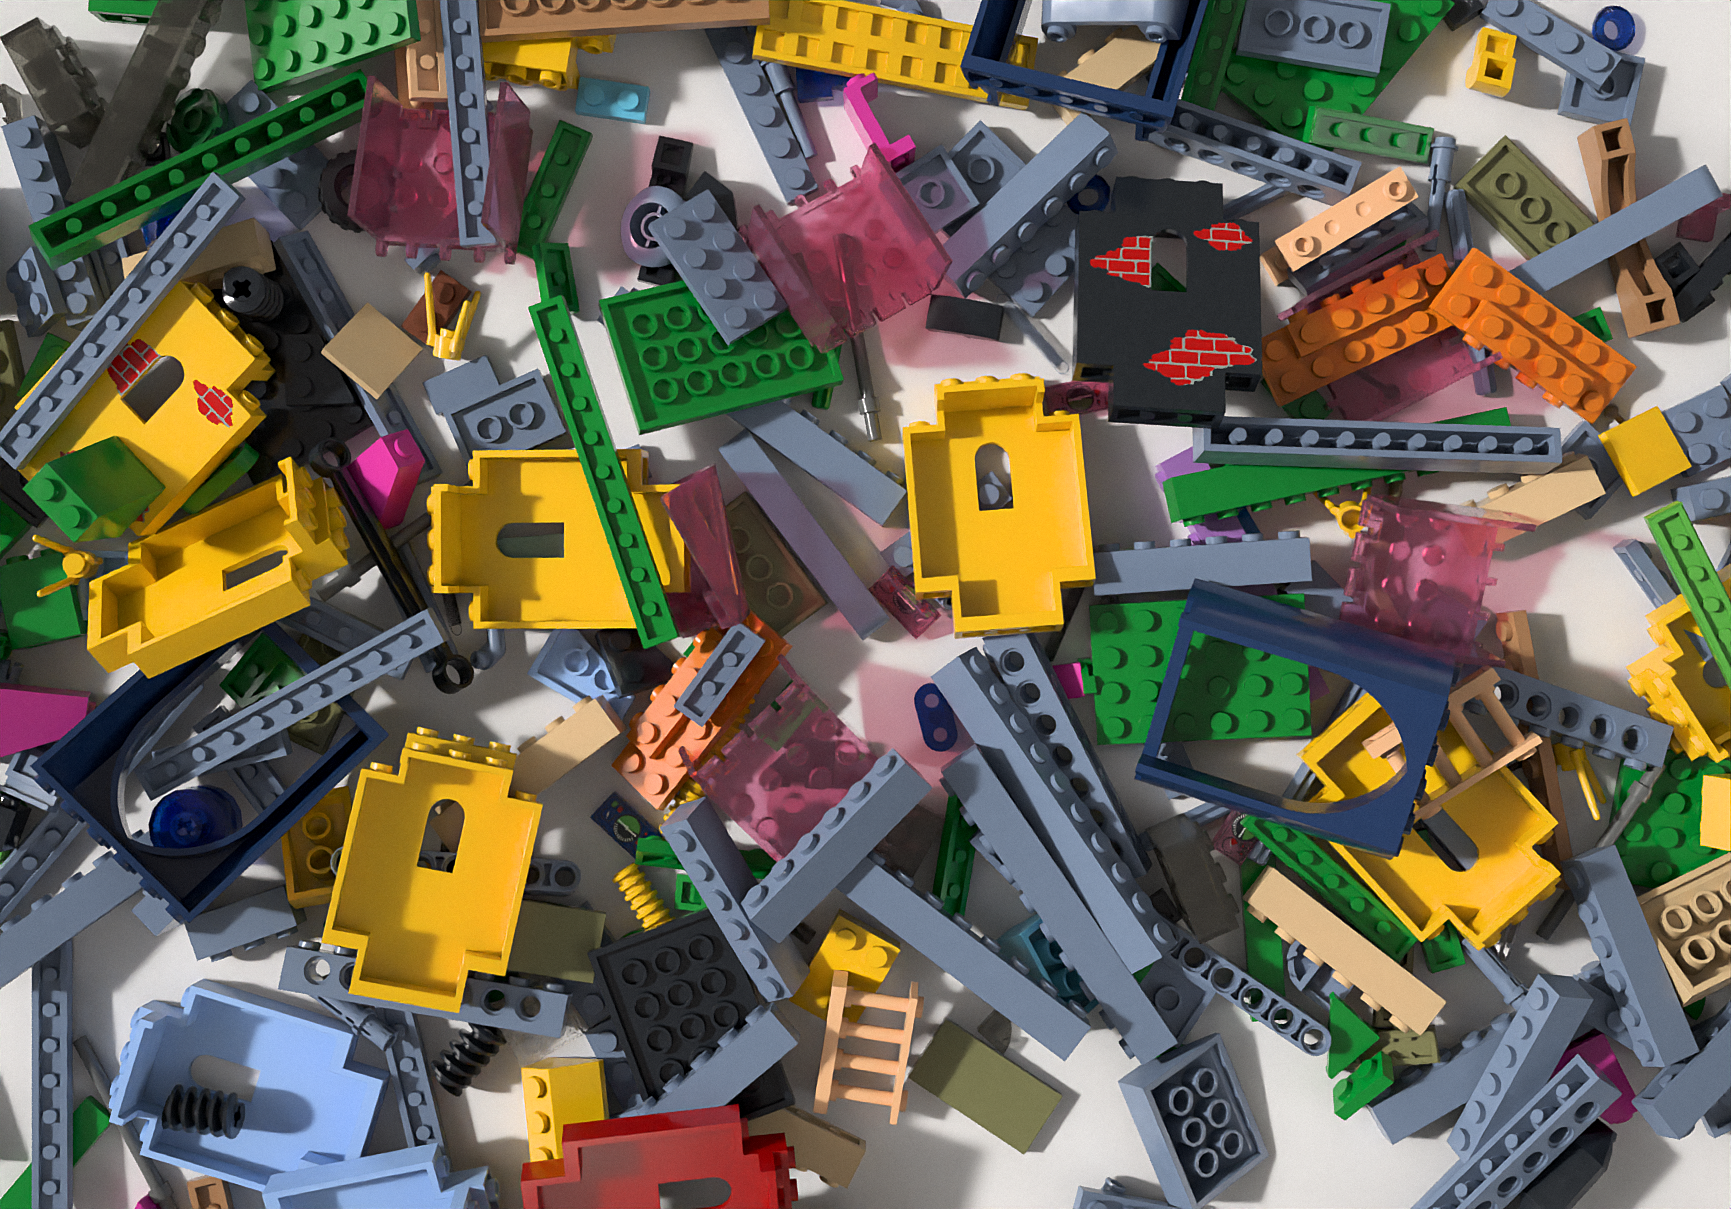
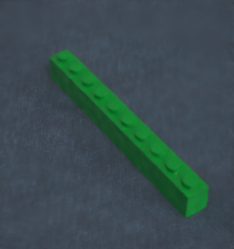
(174, 182)
(1257, 486)

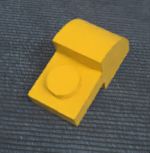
(1492, 63)

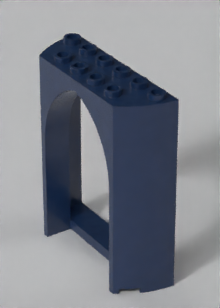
(995, 43)
(1401, 674)
(95, 756)

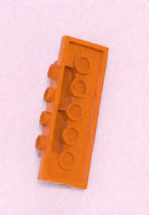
(1354, 330)
(1532, 336)
(652, 755)

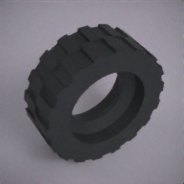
(330, 190)

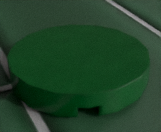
(197, 119)

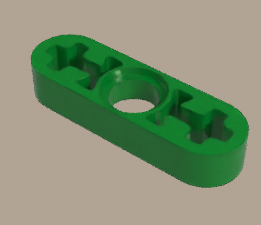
(223, 477)

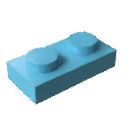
(612, 100)

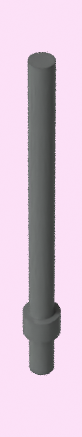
(869, 404)
(351, 575)
(1639, 793)
(160, 1190)

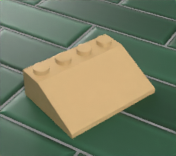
(1693, 929)

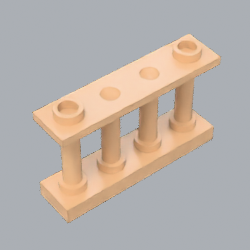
(422, 64)
(1338, 224)
(1481, 686)
(839, 1027)

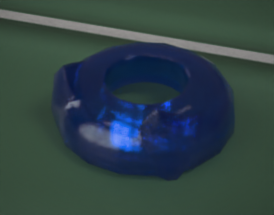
(1624, 23)
(1098, 184)

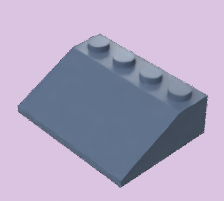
(1194, 1121)

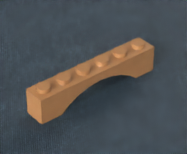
(1610, 171)

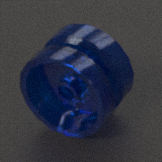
(194, 817)

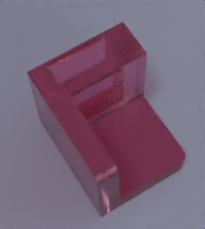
(1701, 223)

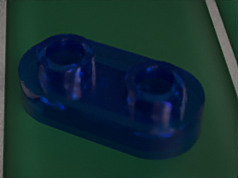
(935, 717)

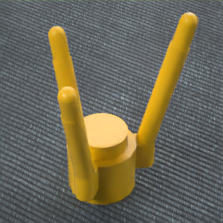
(449, 342)
(1346, 513)
(76, 565)
(1577, 760)

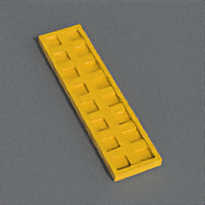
(867, 39)

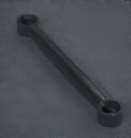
(386, 556)

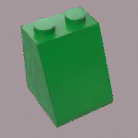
(95, 490)

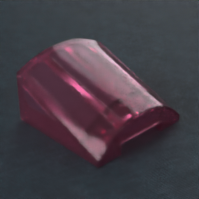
(716, 577)

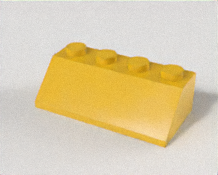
(559, 1094)

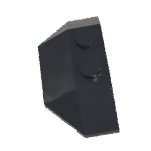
(1570, 1172)

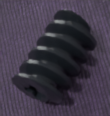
(252, 294)
(467, 1057)
(203, 1113)

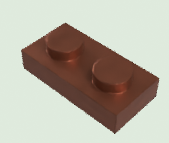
(448, 300)

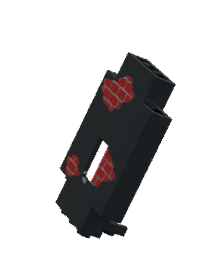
(1167, 350)

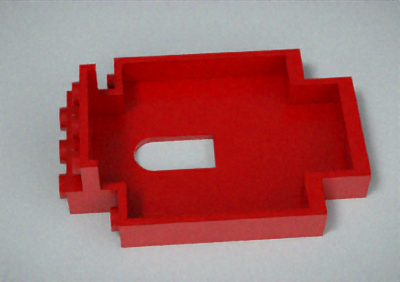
(627, 1157)

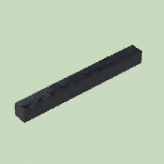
(1697, 287)

